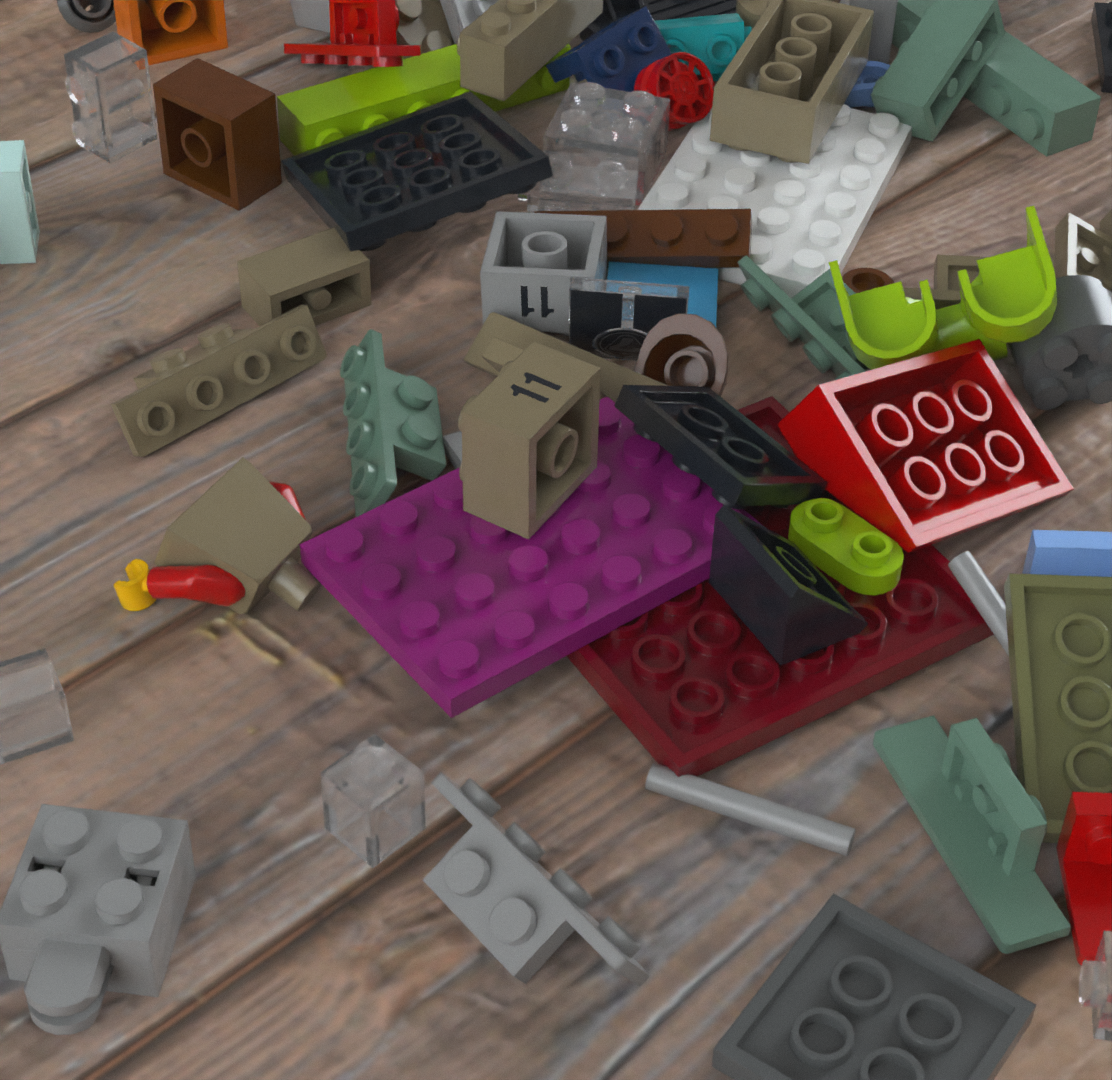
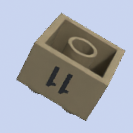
(529, 438)

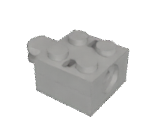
(94, 910)

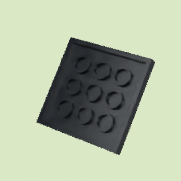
(415, 171)

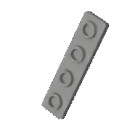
(511, 900)

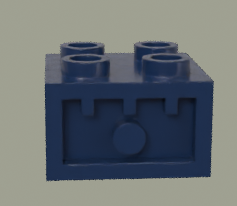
(614, 53)

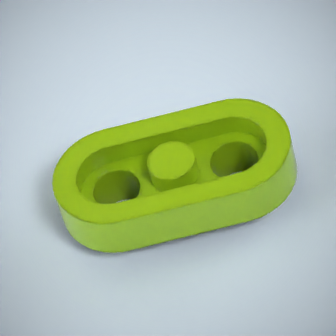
(846, 546)

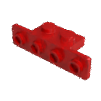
(359, 36)

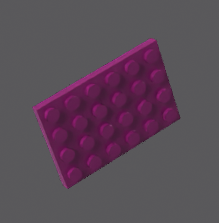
(486, 607)

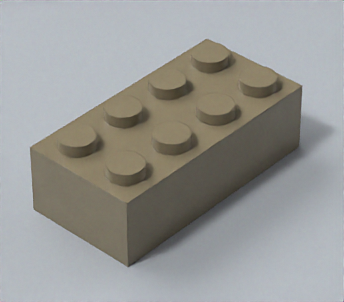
(791, 78)

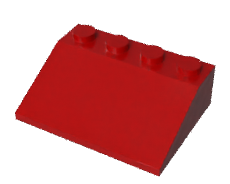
(926, 446)

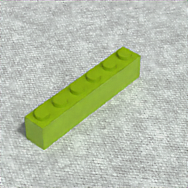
(385, 93)

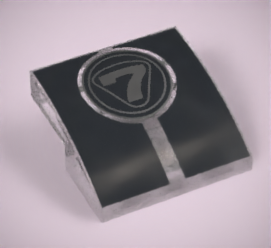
(616, 316)

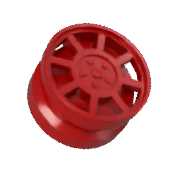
(671, 79)

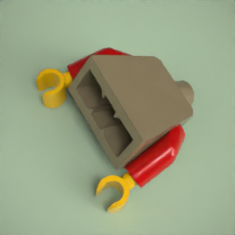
(229, 549)

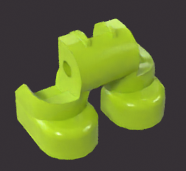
(1002, 305)

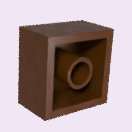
(218, 133)

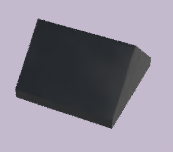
(777, 589)

